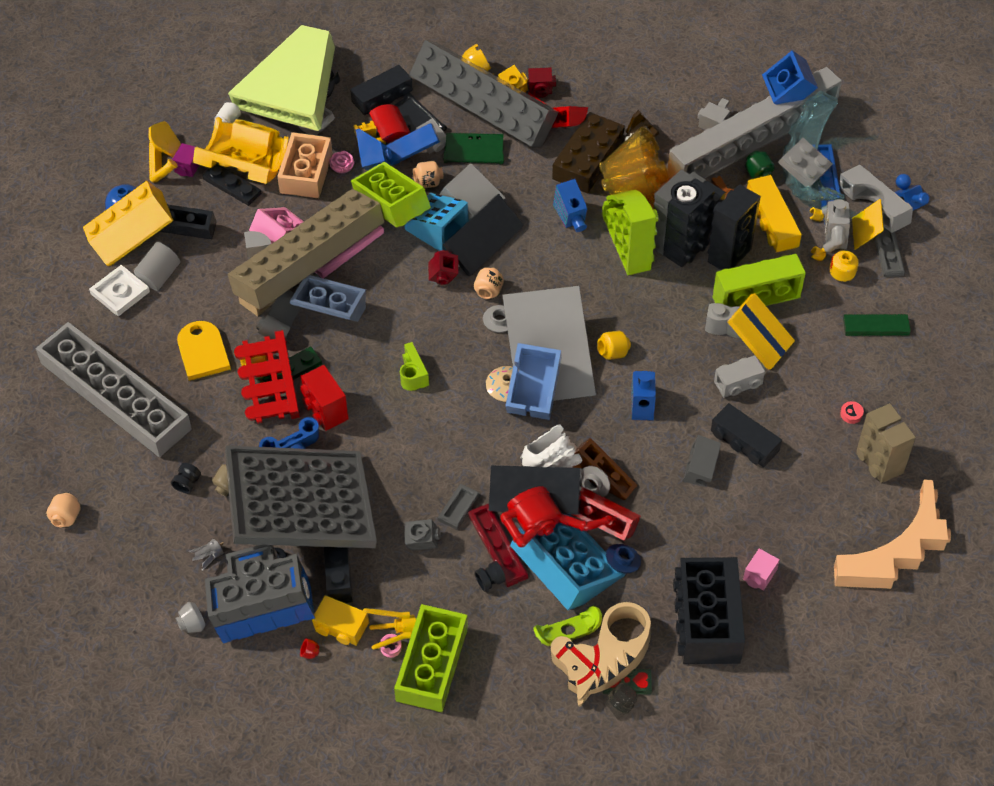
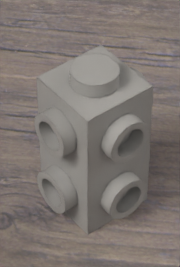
(739, 376)

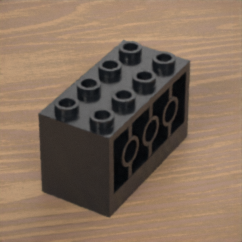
(709, 610)

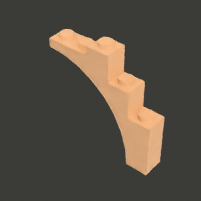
(881, 566)

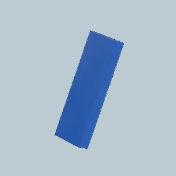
(413, 143)

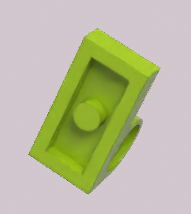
(413, 373)

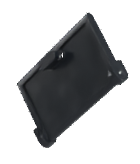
(415, 113)

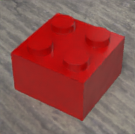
(324, 398)

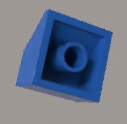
(790, 79)

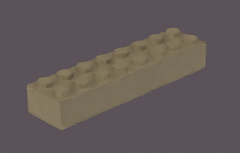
(305, 248)

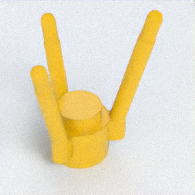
(403, 625)

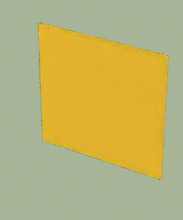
(867, 224)

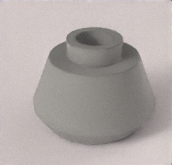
(190, 618)

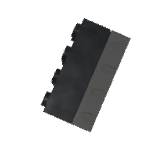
(685, 216)

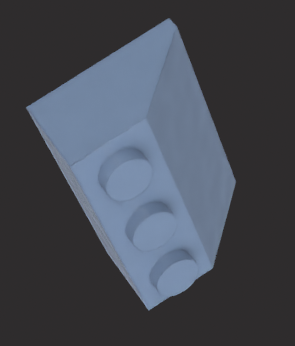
(330, 298)

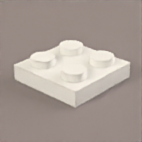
(119, 290)

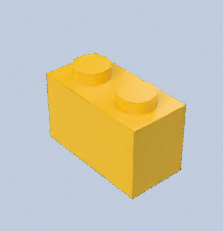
(340, 621)

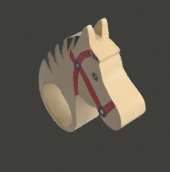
(602, 666)

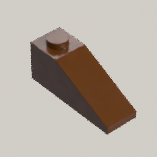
(592, 455)

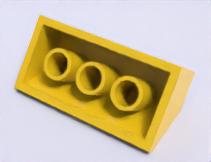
(128, 223)

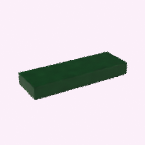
(876, 325)

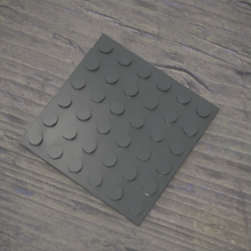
(298, 497)

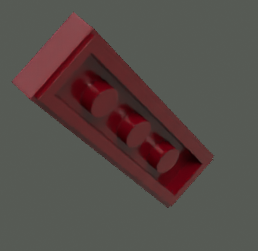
(498, 544)

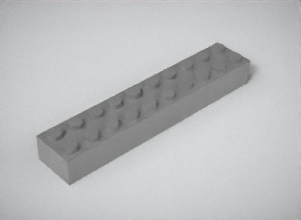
(744, 132)

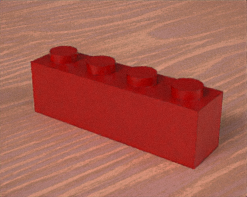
(595, 507)

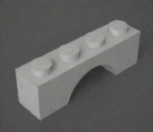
(861, 184)

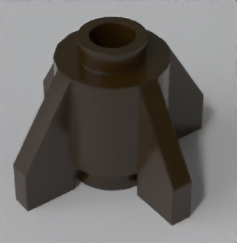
(637, 121)

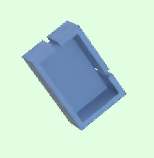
(535, 383)

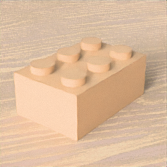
(305, 165)

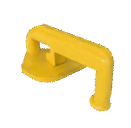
(161, 140)

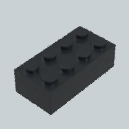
(733, 228)

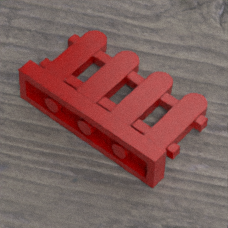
(274, 387)

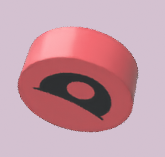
(851, 412)

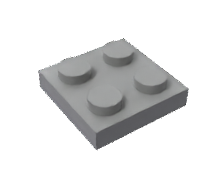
(805, 163)

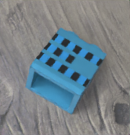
(439, 221)

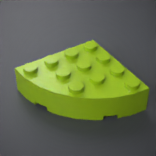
(632, 229)

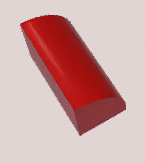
(569, 116)
(389, 122)

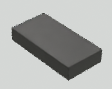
(458, 506)

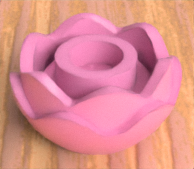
(341, 162)

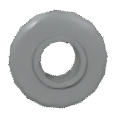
(493, 324)
(599, 477)

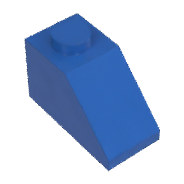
(372, 151)

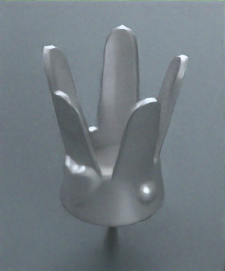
(213, 549)

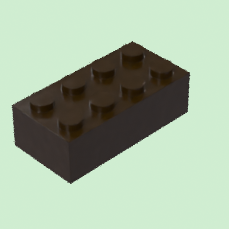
(588, 147)

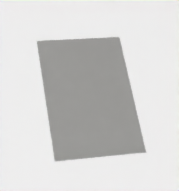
(555, 322)

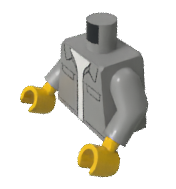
(836, 227)

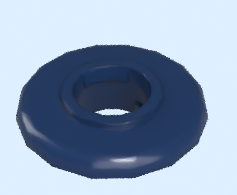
(622, 565)

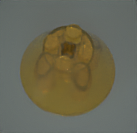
(635, 166)

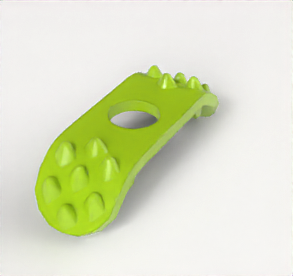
(584, 625)

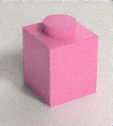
(761, 569)

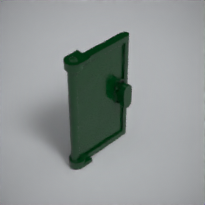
(474, 150)

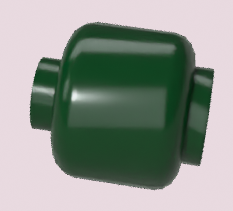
(759, 164)

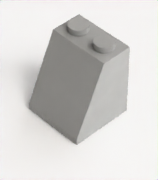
(472, 188)

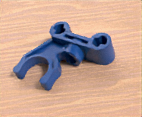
(298, 439)

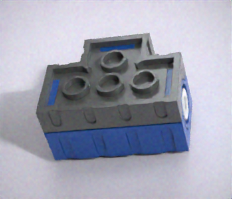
(258, 593)

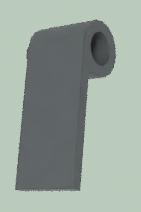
(279, 317)

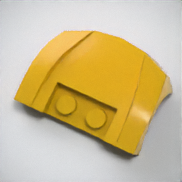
(246, 147)

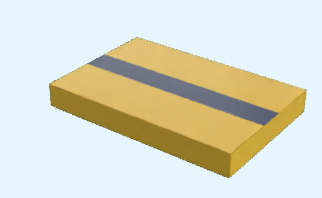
(761, 331)

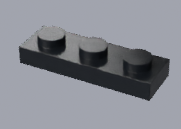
(232, 184)

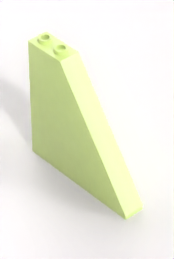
(291, 80)

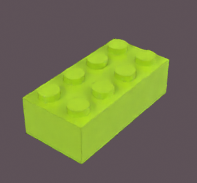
(397, 194)
(771, 280)
(431, 658)

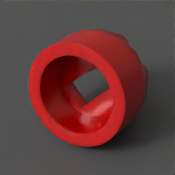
(309, 649)

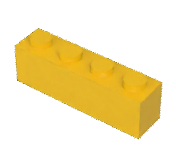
(775, 215)

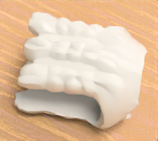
(551, 450)

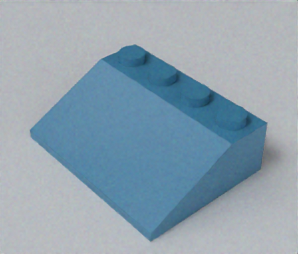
(569, 564)

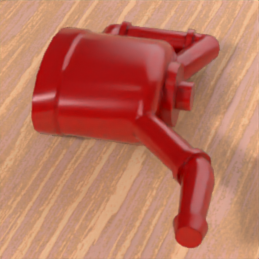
(539, 515)

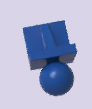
(911, 193)

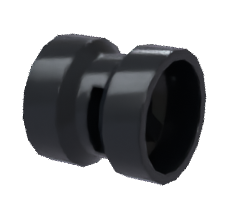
(186, 477)
(491, 575)

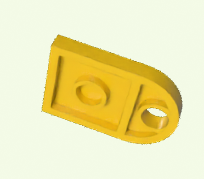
(204, 352)

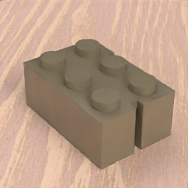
(883, 449)

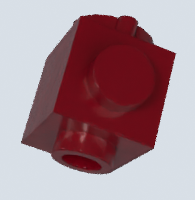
(541, 81)
(443, 267)

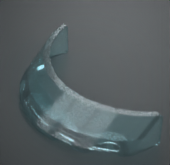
(810, 127)

